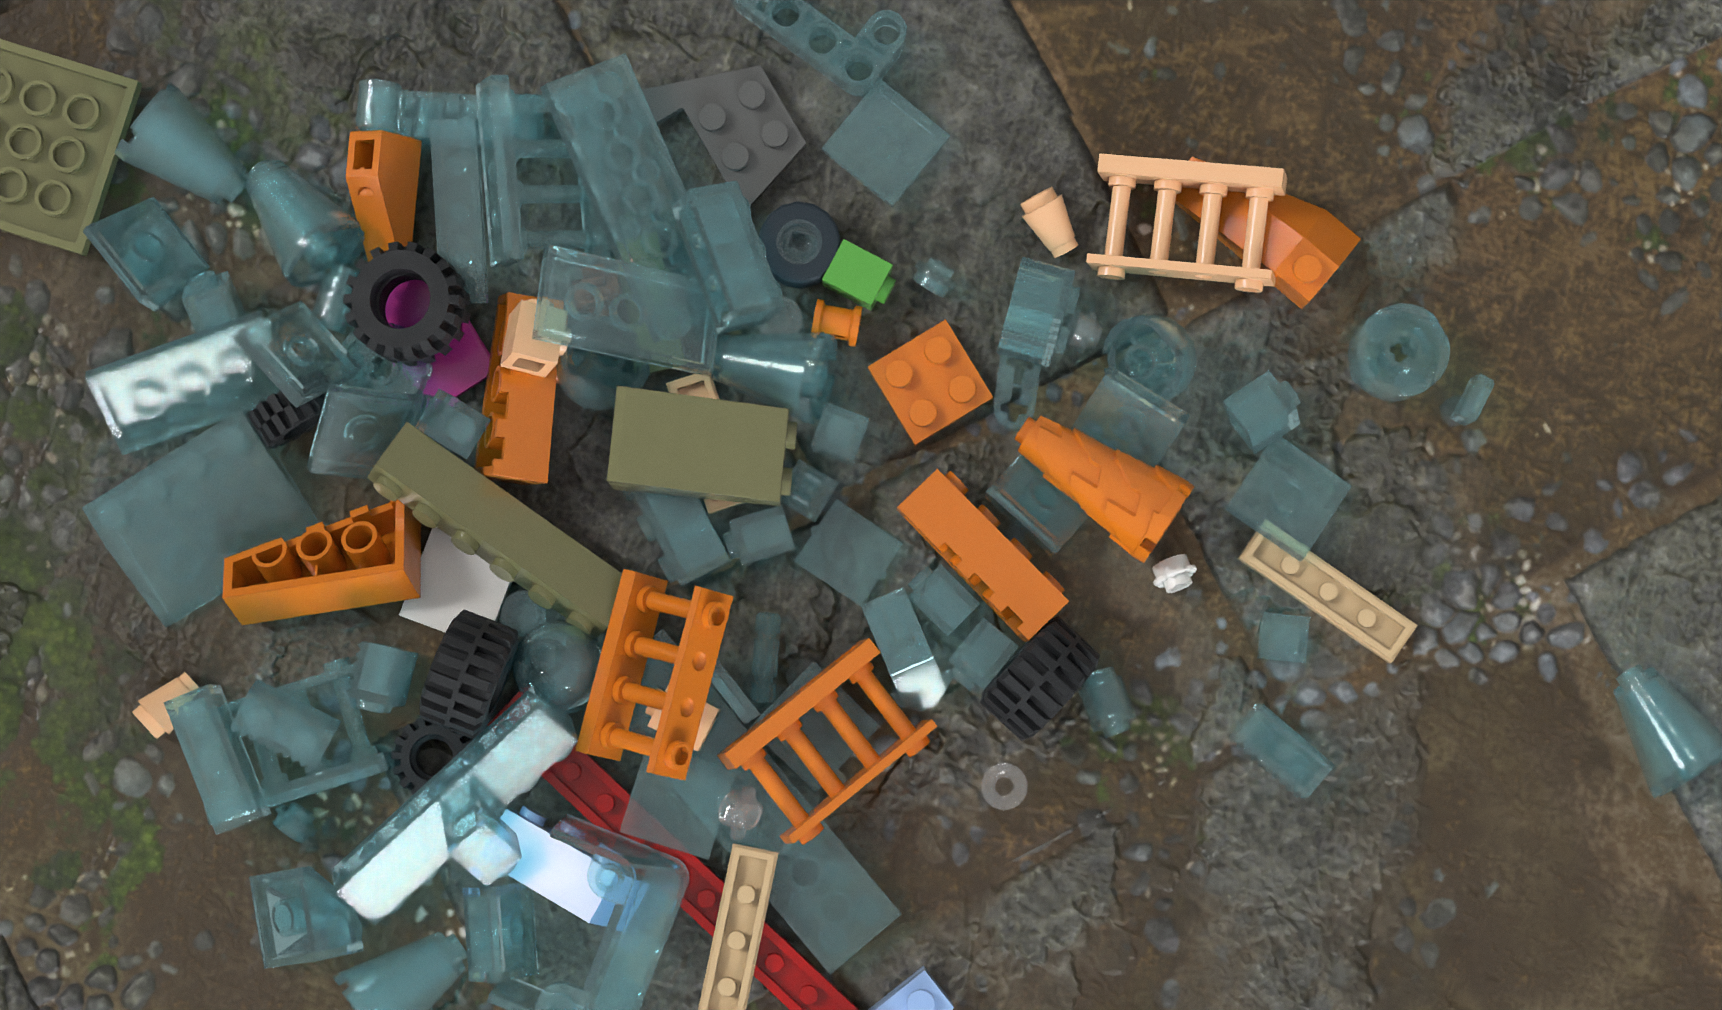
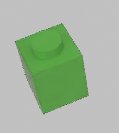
(859, 276)

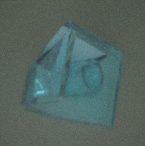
(302, 918)

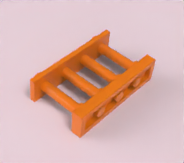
(622, 667)
(785, 724)

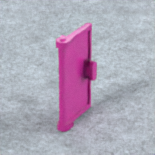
(463, 365)

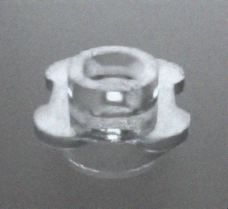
(740, 811)

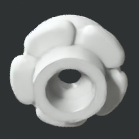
(1174, 573)

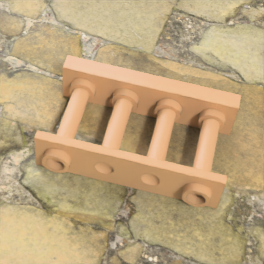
(1168, 179)

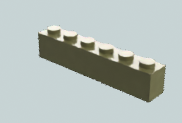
(497, 529)

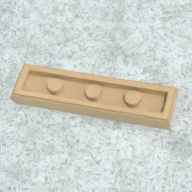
(1331, 596)
(738, 928)

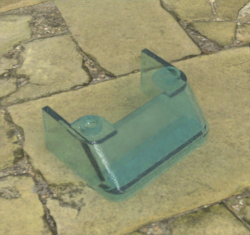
(647, 898)

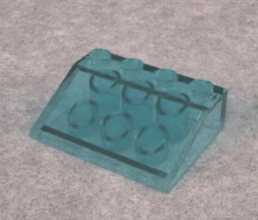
(194, 510)

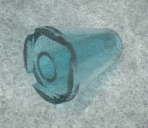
(183, 149)
(301, 223)
(779, 369)
(1665, 730)
(405, 977)

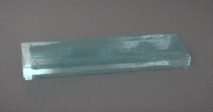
(460, 201)

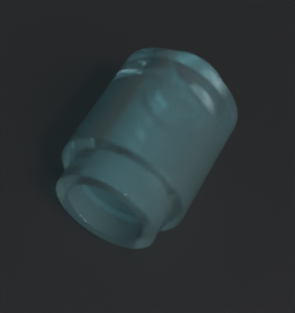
(329, 300)
(1107, 702)

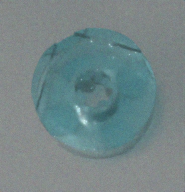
(1420, 339)

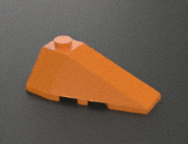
(1299, 244)

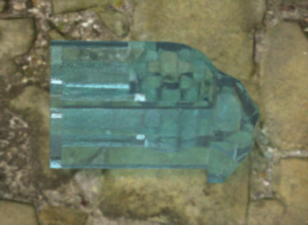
(905, 651)

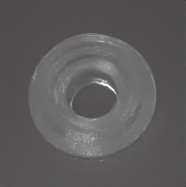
(1018, 792)

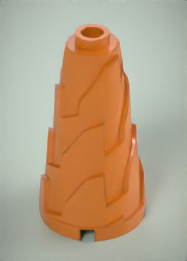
(1109, 485)

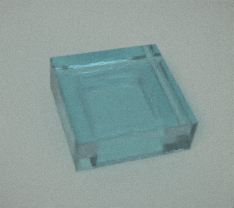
(1473, 399)

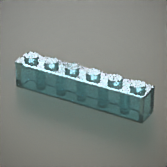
(491, 768)

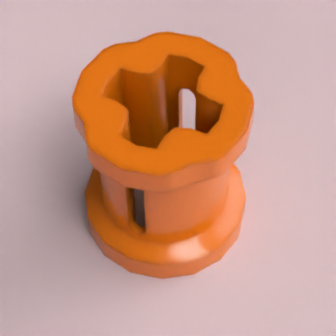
(838, 321)

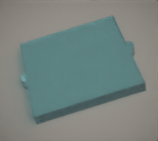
(848, 552)

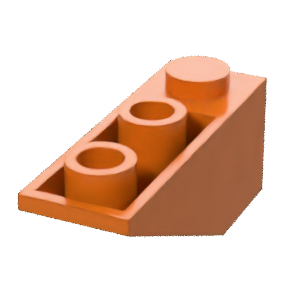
(383, 186)

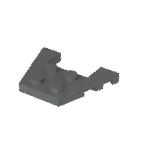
(738, 124)

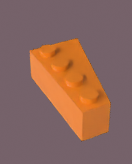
(521, 414)
(983, 555)
(328, 567)

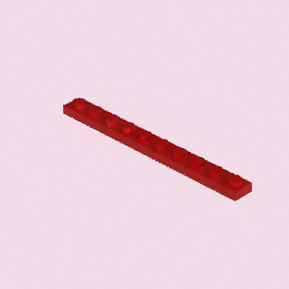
(778, 963)

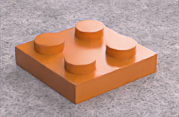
(930, 382)

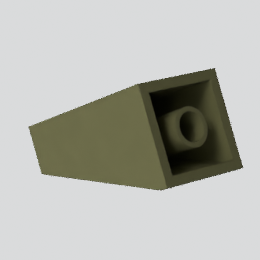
(700, 447)

